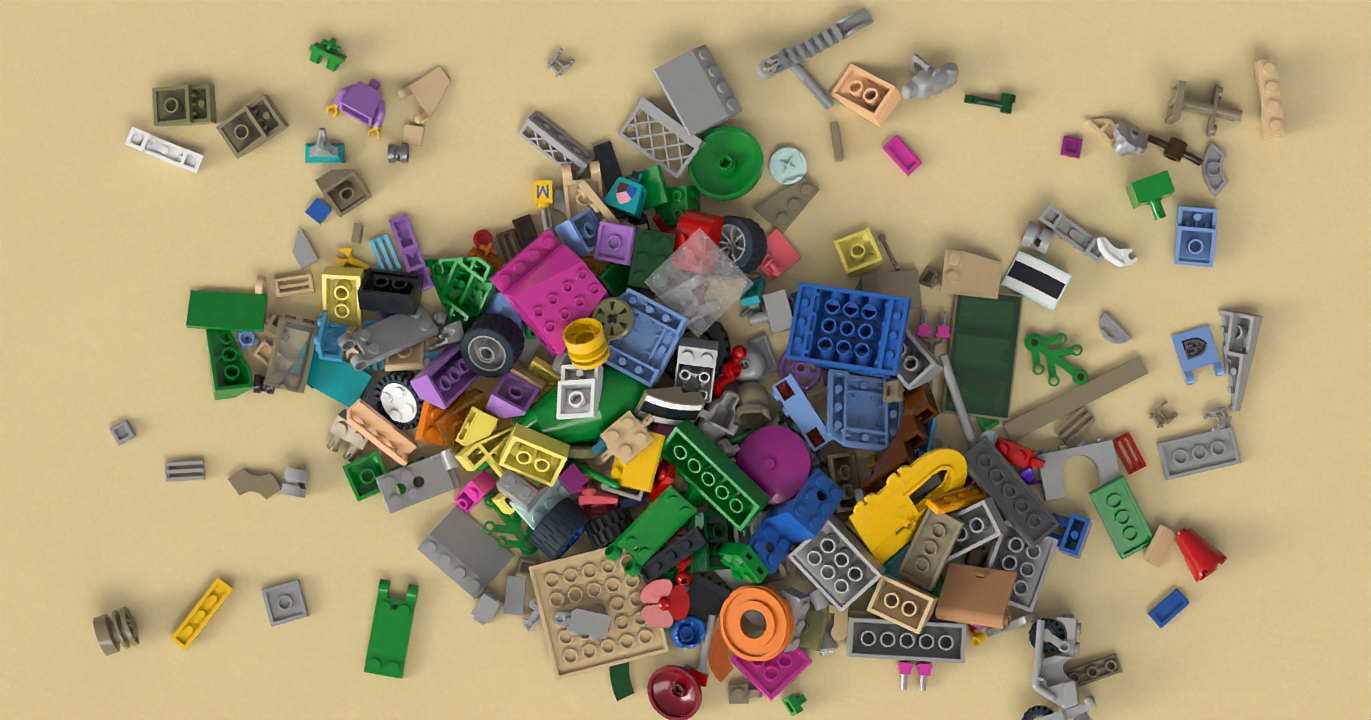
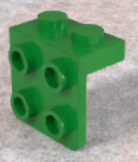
(682, 199)

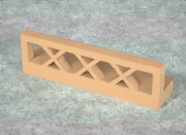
(380, 431)

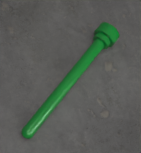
(594, 474)

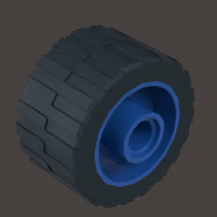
(560, 528)

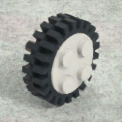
(399, 399)

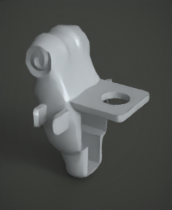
(930, 79)
(719, 417)

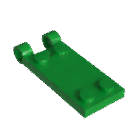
(651, 529)
(390, 632)

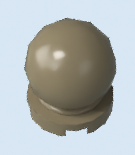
(752, 405)

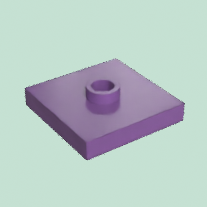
(615, 243)

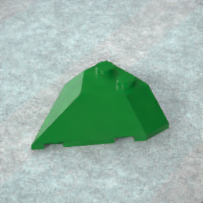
(463, 287)

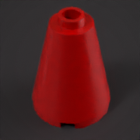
(1198, 554)

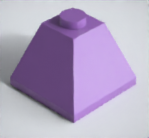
(511, 397)

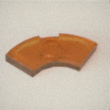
(718, 656)

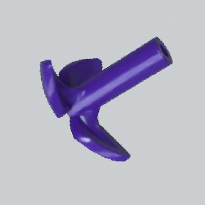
(1028, 476)

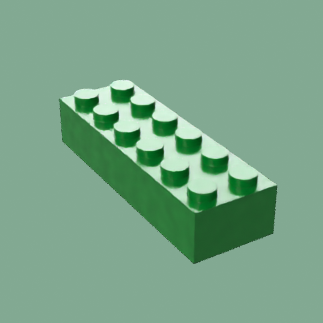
(714, 475)

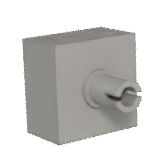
(776, 313)

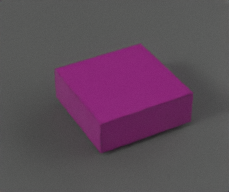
(1071, 147)

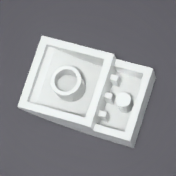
(579, 392)

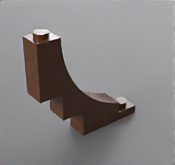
(911, 434)

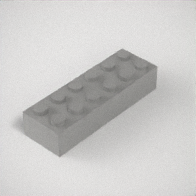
(890, 641)

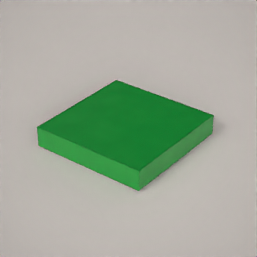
(656, 187)

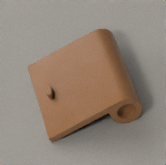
(976, 596)

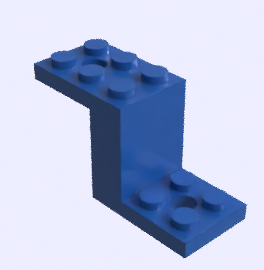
(795, 519)

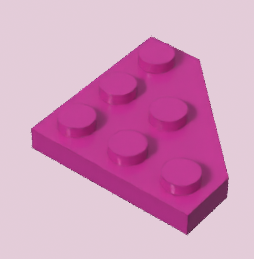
(774, 674)

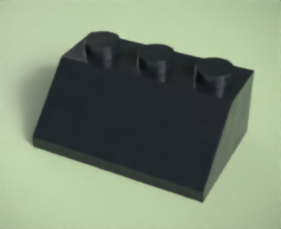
(391, 291)

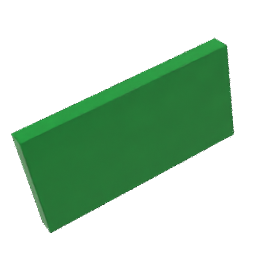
(226, 311)
(1121, 516)

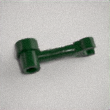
(1005, 103)

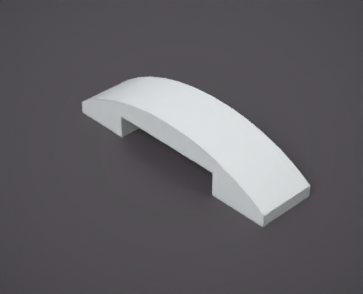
(164, 150)

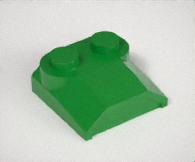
(362, 475)

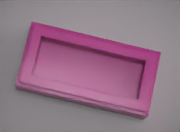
(902, 155)

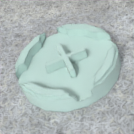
(787, 165)

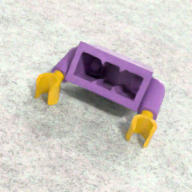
(361, 103)

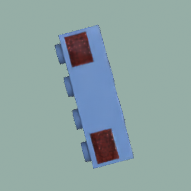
(802, 412)

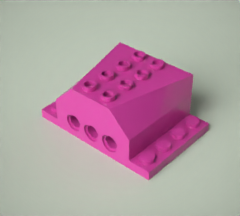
(549, 289)

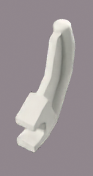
(1114, 255)

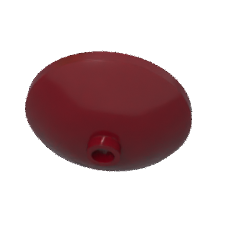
(667, 697)

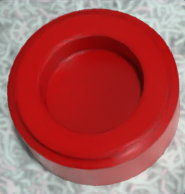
(482, 237)

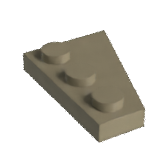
(788, 204)

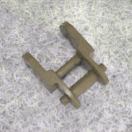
(1166, 420)

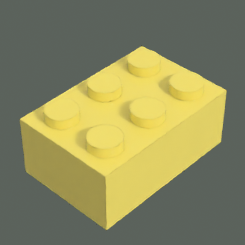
(534, 455)

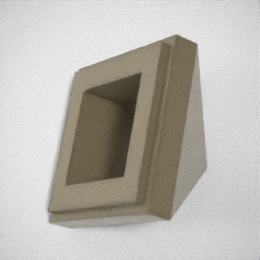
(930, 277)

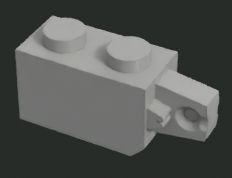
(584, 622)

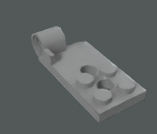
(437, 476)

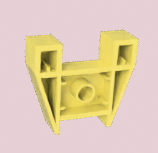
(490, 450)

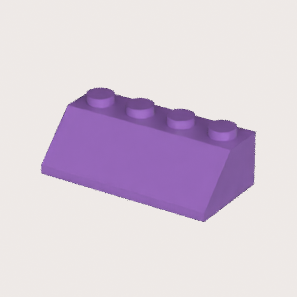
(444, 378)

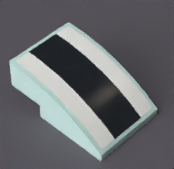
(1036, 280)

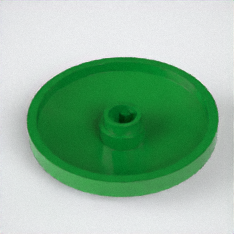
(727, 164)

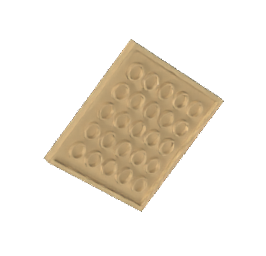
(600, 586)

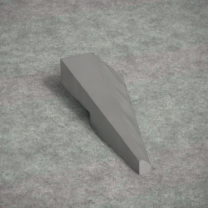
(1240, 341)

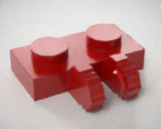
(663, 478)

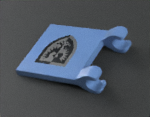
(1196, 350)

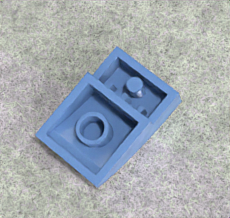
(1195, 235)

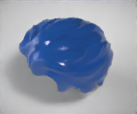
(688, 632)

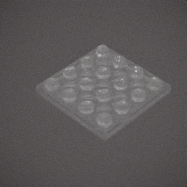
(699, 282)

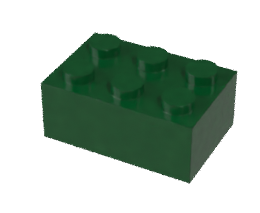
(649, 253)

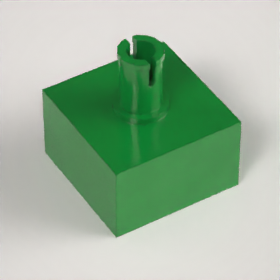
(1151, 192)

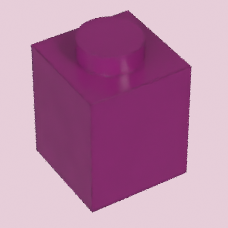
(572, 478)

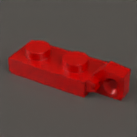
(1018, 454)

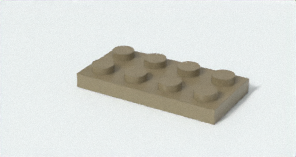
(931, 548)

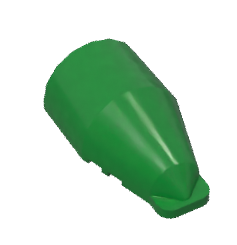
(617, 397)

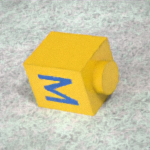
(543, 193)

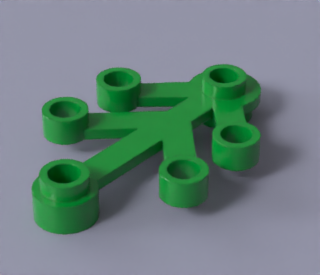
(1053, 357)
(511, 527)

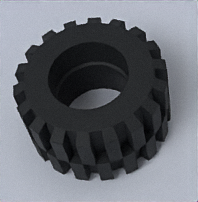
(608, 527)

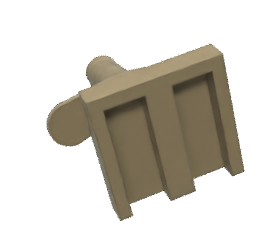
(1213, 110)

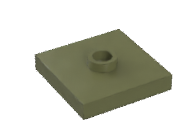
(813, 631)

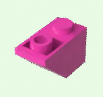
(475, 491)

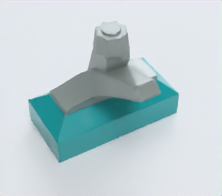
(323, 150)
(753, 297)

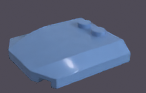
(650, 342)
(857, 411)

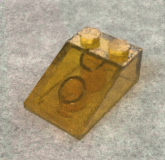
(453, 417)

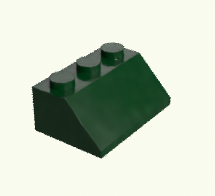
(717, 531)

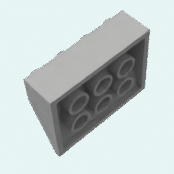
(697, 90)
(465, 552)
(1013, 554)
(837, 563)

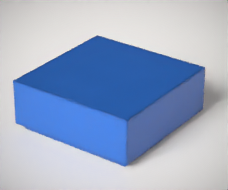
(318, 211)

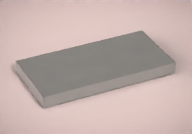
(1198, 453)

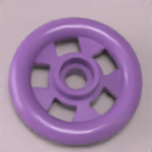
(814, 377)

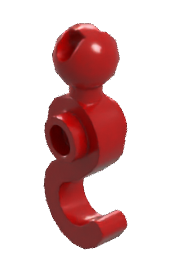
(731, 370)
(683, 575)

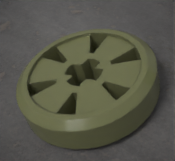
(625, 318)
(581, 451)

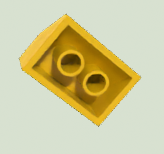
(641, 470)

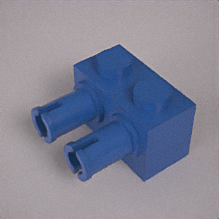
(1075, 536)

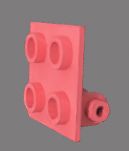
(779, 256)

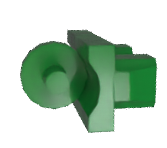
(327, 51)

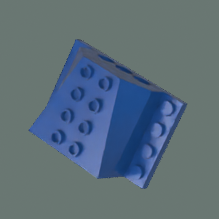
(848, 330)

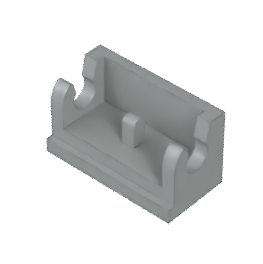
(447, 336)

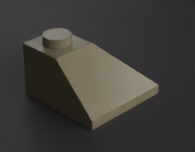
(343, 190)

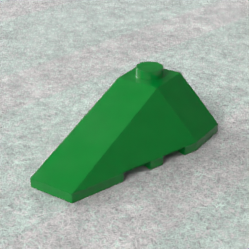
(228, 368)

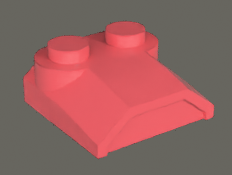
(597, 502)

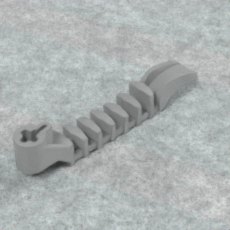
(817, 43)

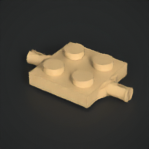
(626, 437)

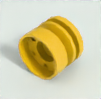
(586, 343)

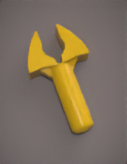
(351, 260)

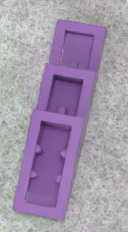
(410, 249)

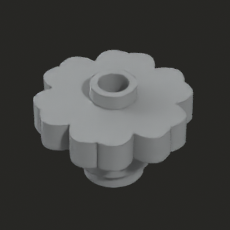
(1128, 139)

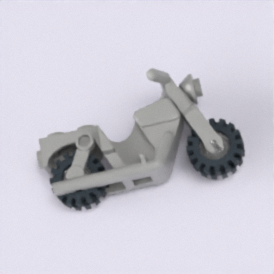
(1048, 674)

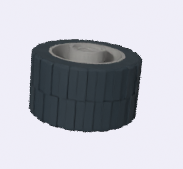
(743, 242)
(492, 345)

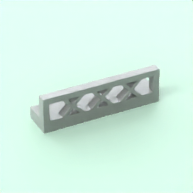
(557, 142)

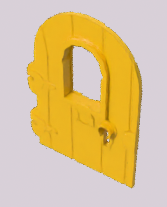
(889, 517)

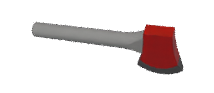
(700, 671)

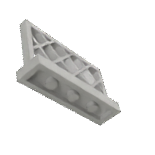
(672, 125)

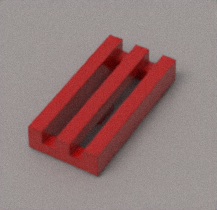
(1121, 438)

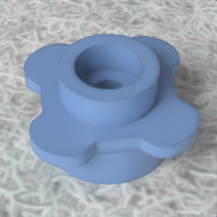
(246, 343)

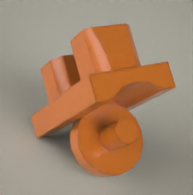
(488, 254)

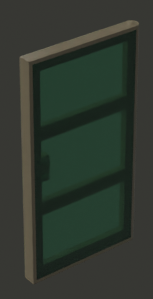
(984, 354)

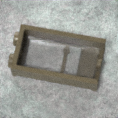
(291, 354)

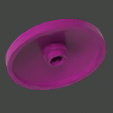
(776, 462)

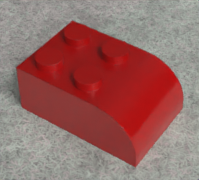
(693, 220)

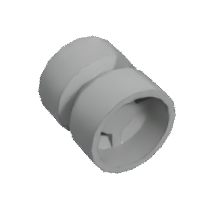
(1030, 237)
(295, 482)

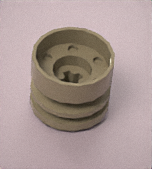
(112, 632)

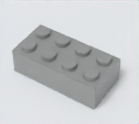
(981, 525)

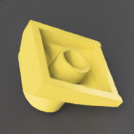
(858, 253)

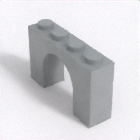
(1100, 453)

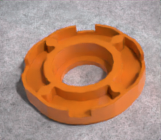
(777, 615)

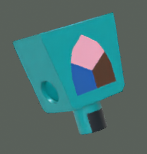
(627, 195)

